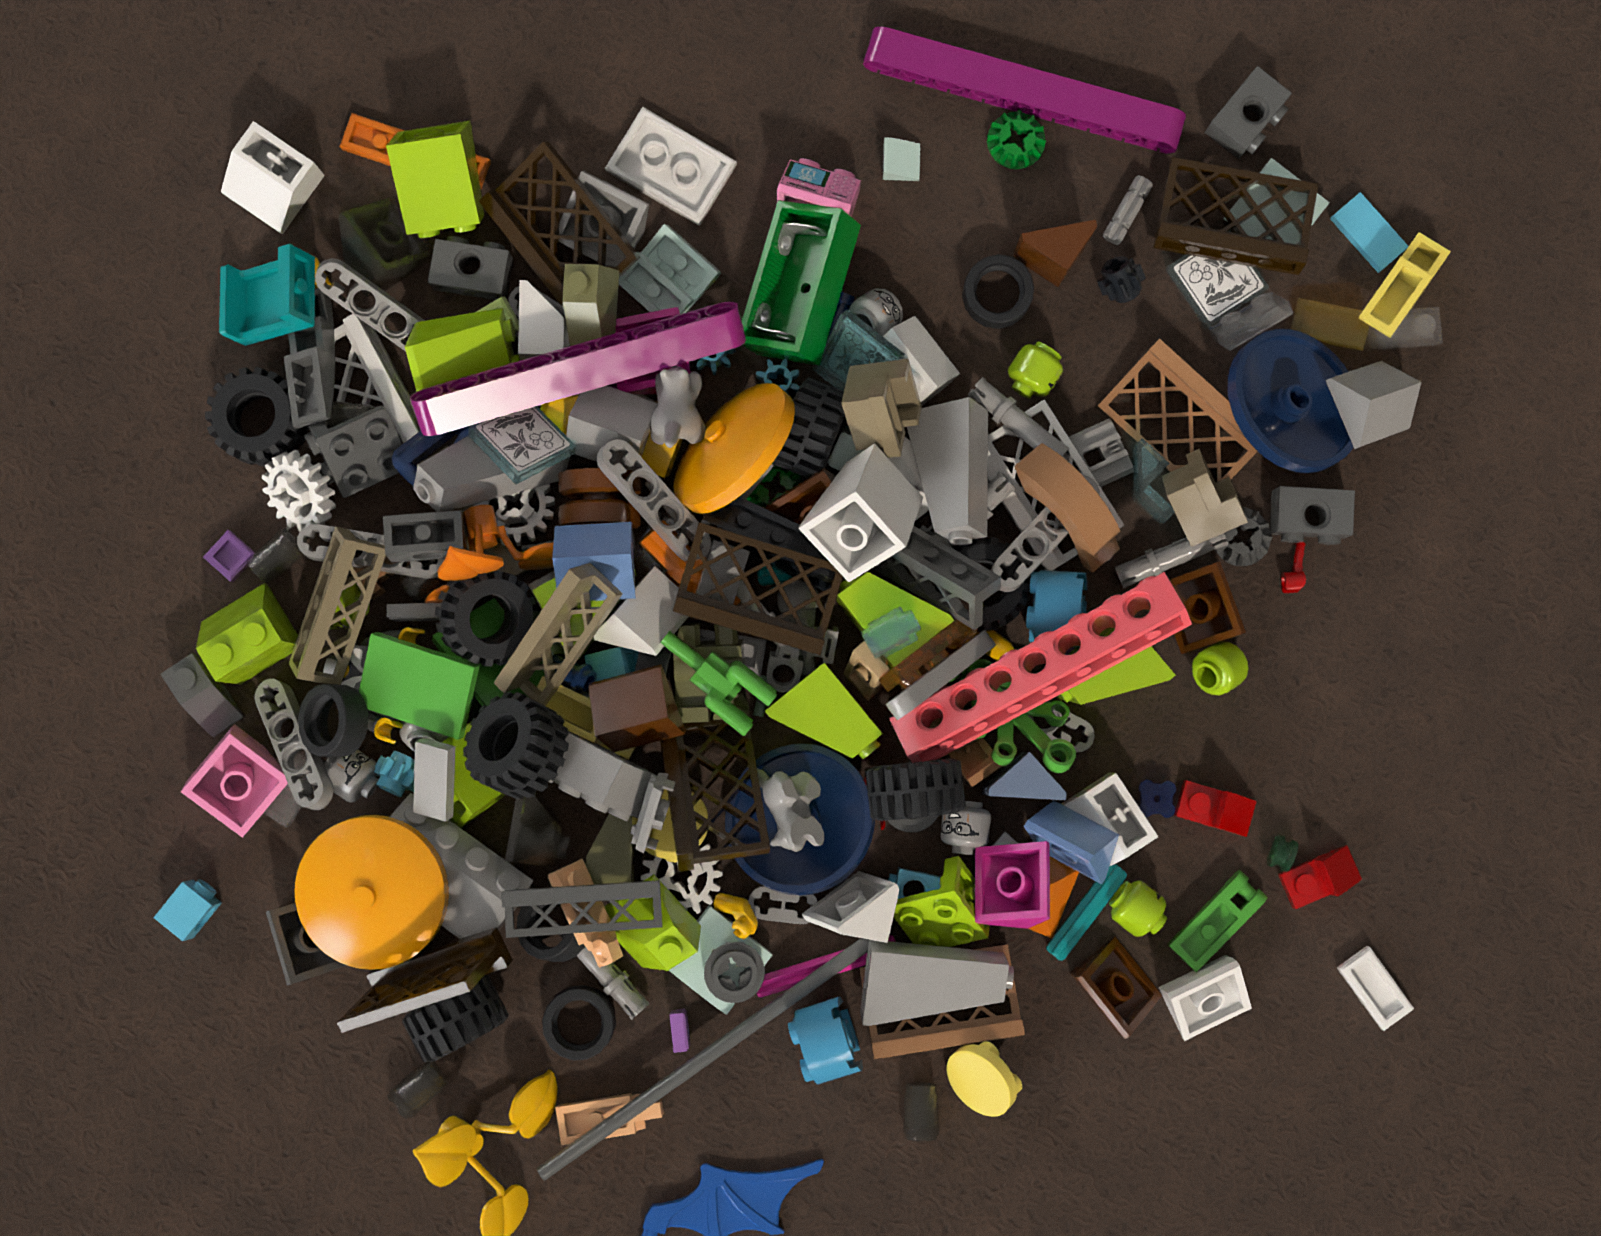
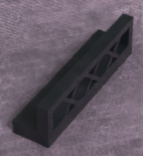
(766, 526)

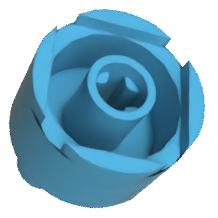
(1055, 600)
(825, 1041)

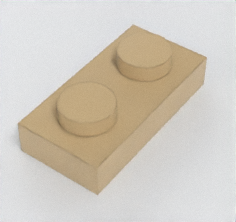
(866, 671)

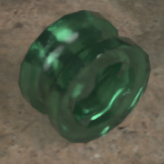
(1282, 853)

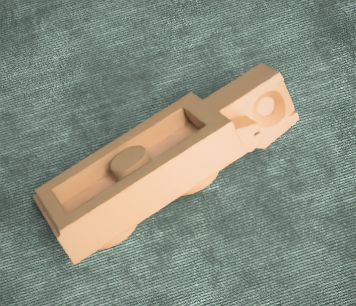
(602, 944)
(580, 1117)

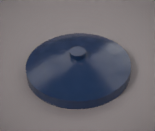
(1285, 403)
(839, 809)

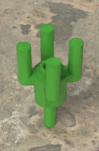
(722, 682)

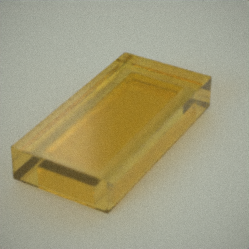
(1330, 323)

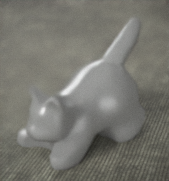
(676, 409)
(789, 803)

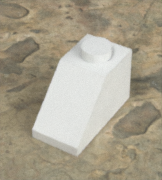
(540, 324)

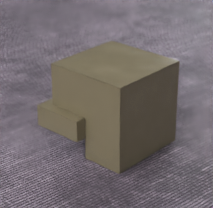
(880, 403)
(1200, 503)

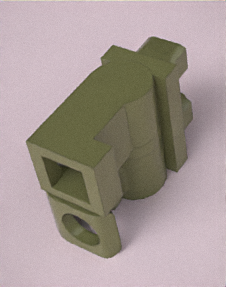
(690, 698)

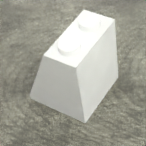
(863, 514)

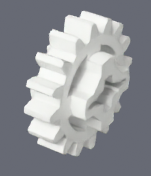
(298, 490)
(525, 515)
(691, 897)

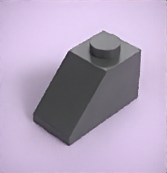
(201, 695)

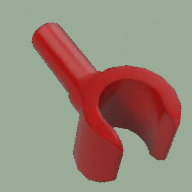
(1293, 581)

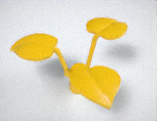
(457, 1142)

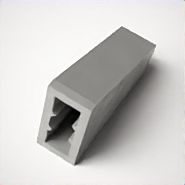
(953, 467)
(468, 476)
(928, 980)

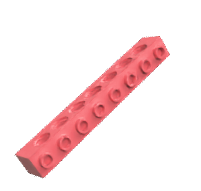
(1060, 673)

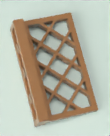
(1197, 391)
(950, 1034)

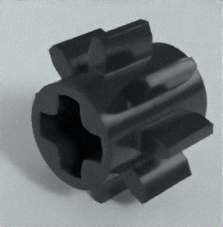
(1121, 279)

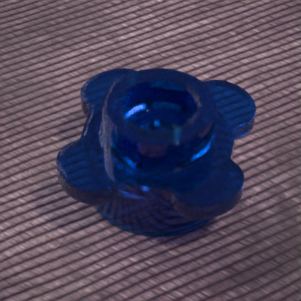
(1149, 791)

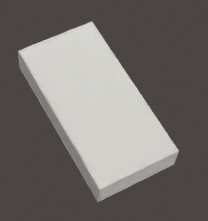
(1375, 988)

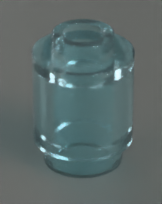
(891, 632)

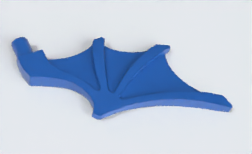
(729, 1201)

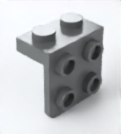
(357, 450)

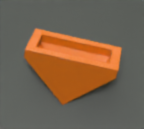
(1061, 884)

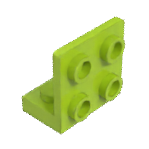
(945, 914)

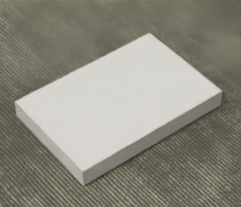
(671, 166)

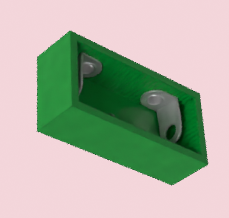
(801, 249)

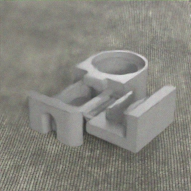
(790, 656)

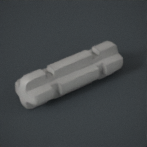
(1127, 210)

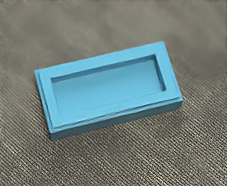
(1369, 232)

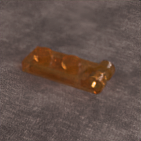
(930, 653)

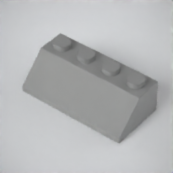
(472, 870)

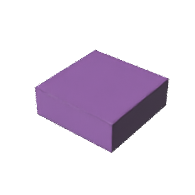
(229, 556)
(680, 1030)

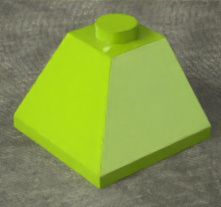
(662, 946)

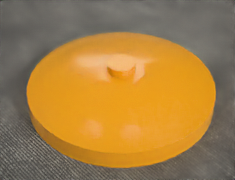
(735, 449)
(371, 892)

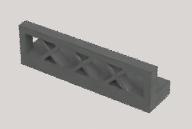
(949, 570)
(581, 893)

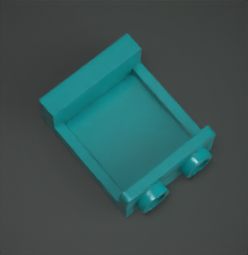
(268, 297)

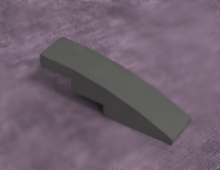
(312, 367)

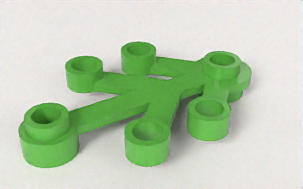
(1049, 748)

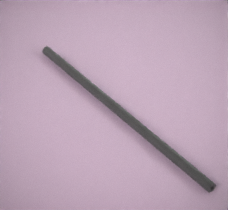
(703, 1059)

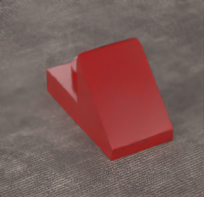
(1215, 808)
(1319, 877)

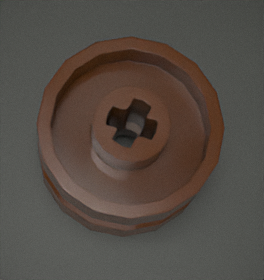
(596, 498)

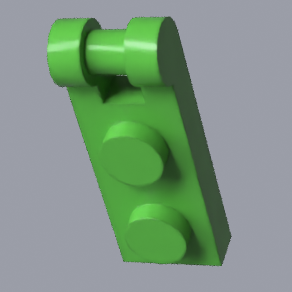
(1216, 922)

